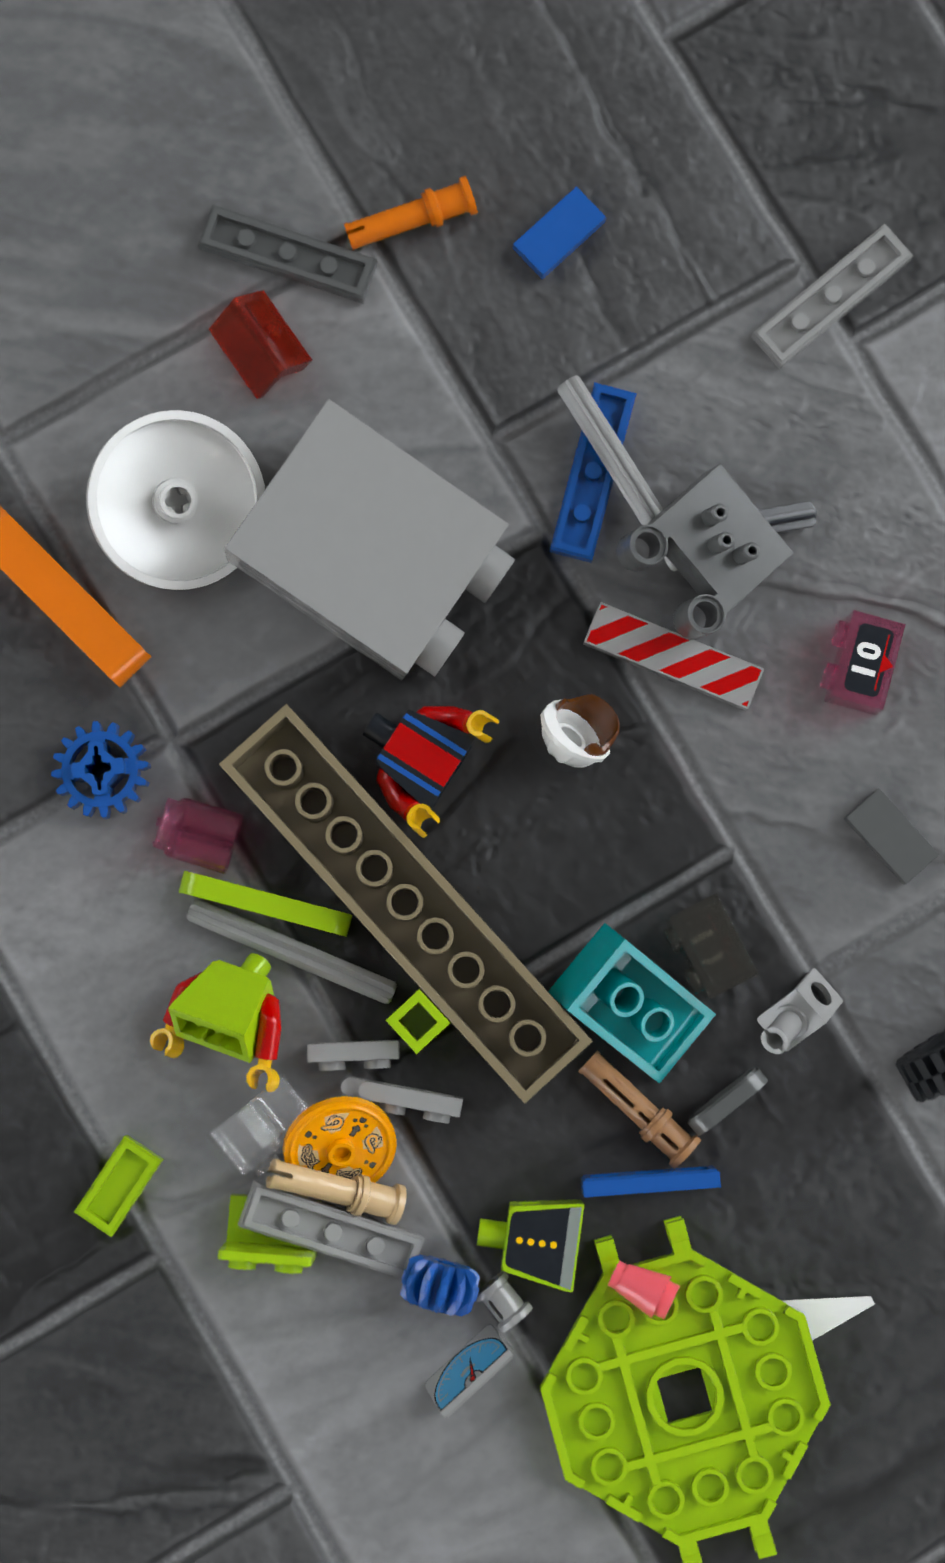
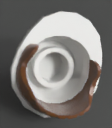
(579, 730)

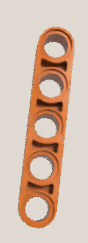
(68, 603)

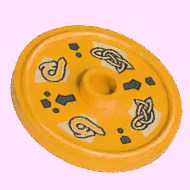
(342, 1138)

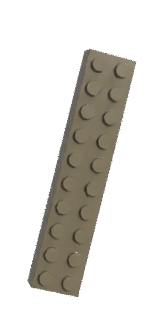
(405, 903)

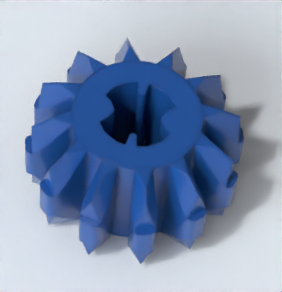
(440, 1285)

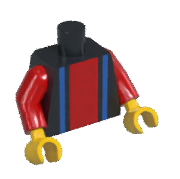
(423, 756)

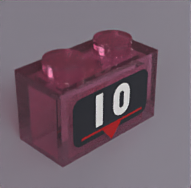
(862, 662)

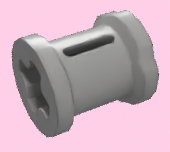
(503, 1301)

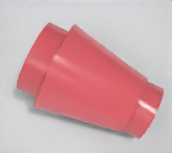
(644, 1288)

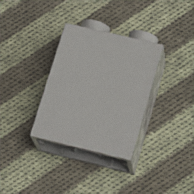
(370, 544)

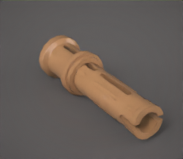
(654, 1123)

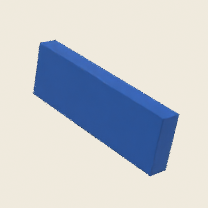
(650, 1181)

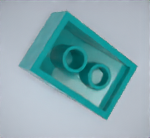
(631, 1003)

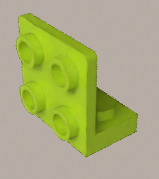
(248, 1248)

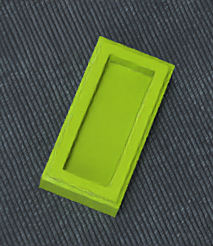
(118, 1185)

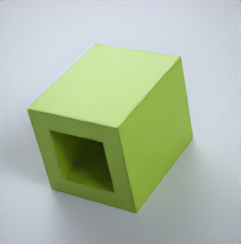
(418, 1021)

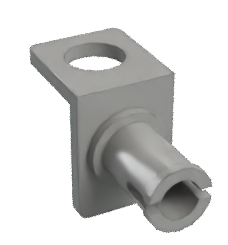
(798, 1014)

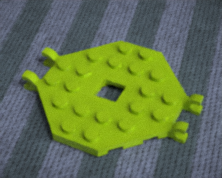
(704, 1469)

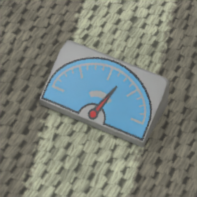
(469, 1370)

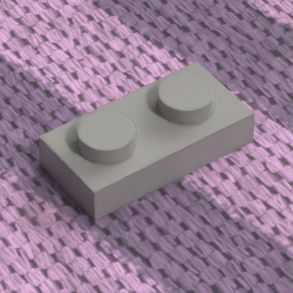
(374, 1053)

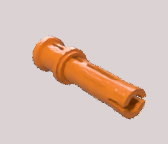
(431, 208)

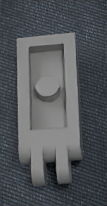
(396, 1098)

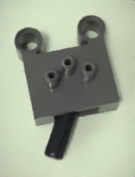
(716, 545)

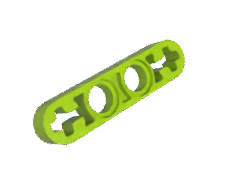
(265, 903)

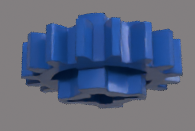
(81, 771)

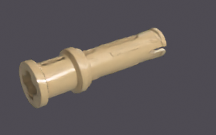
(356, 1194)

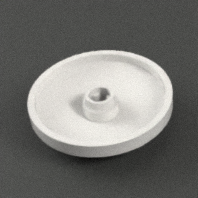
(172, 498)

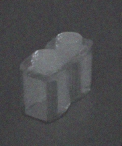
(260, 1127)

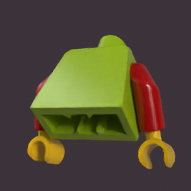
(227, 1012)

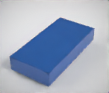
(559, 232)

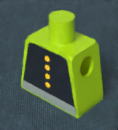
(538, 1240)

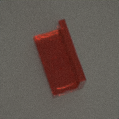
(258, 342)

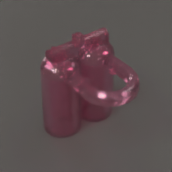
(198, 833)

